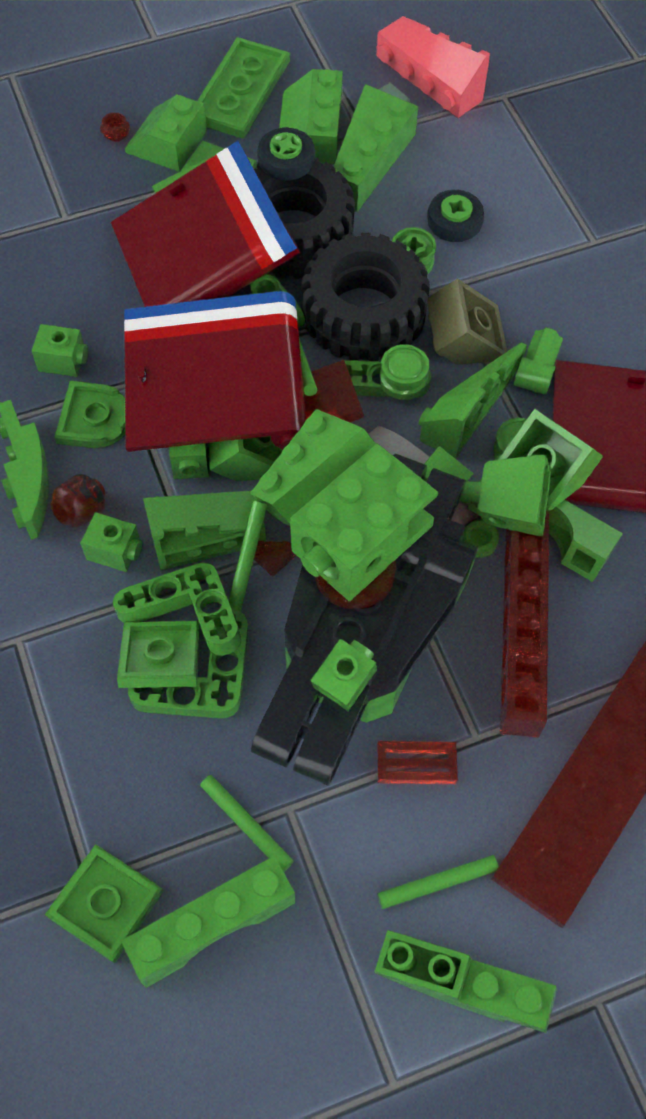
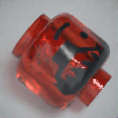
(78, 500)

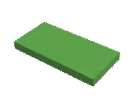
(242, 86)

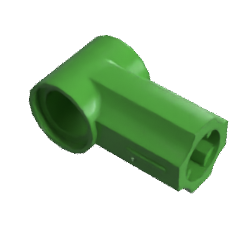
(538, 366)

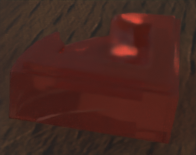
(273, 555)

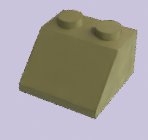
(465, 325)

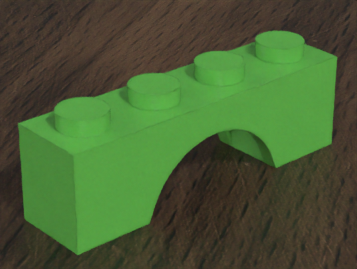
(581, 538)
(191, 928)

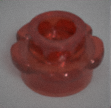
(115, 127)

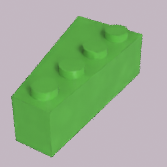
(374, 140)

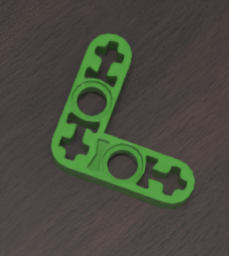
(187, 592)
(207, 689)

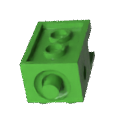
(362, 521)

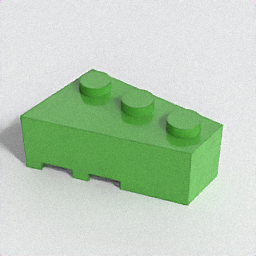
(198, 526)

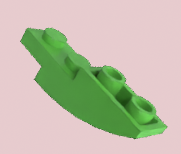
(25, 472)
(466, 982)

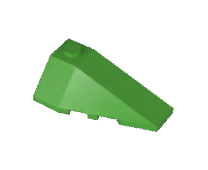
(465, 406)

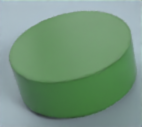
(483, 536)

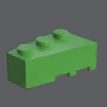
(310, 463)

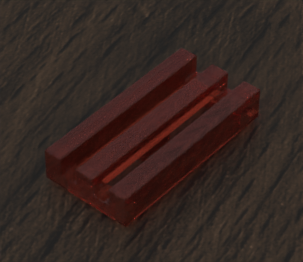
(417, 777)

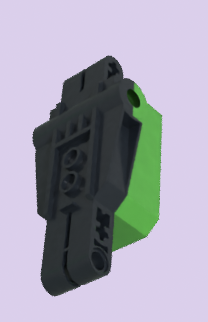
(394, 629)

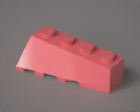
(434, 64)

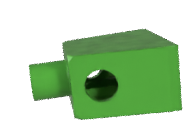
(512, 493)

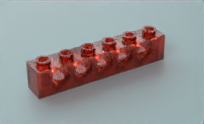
(525, 633)

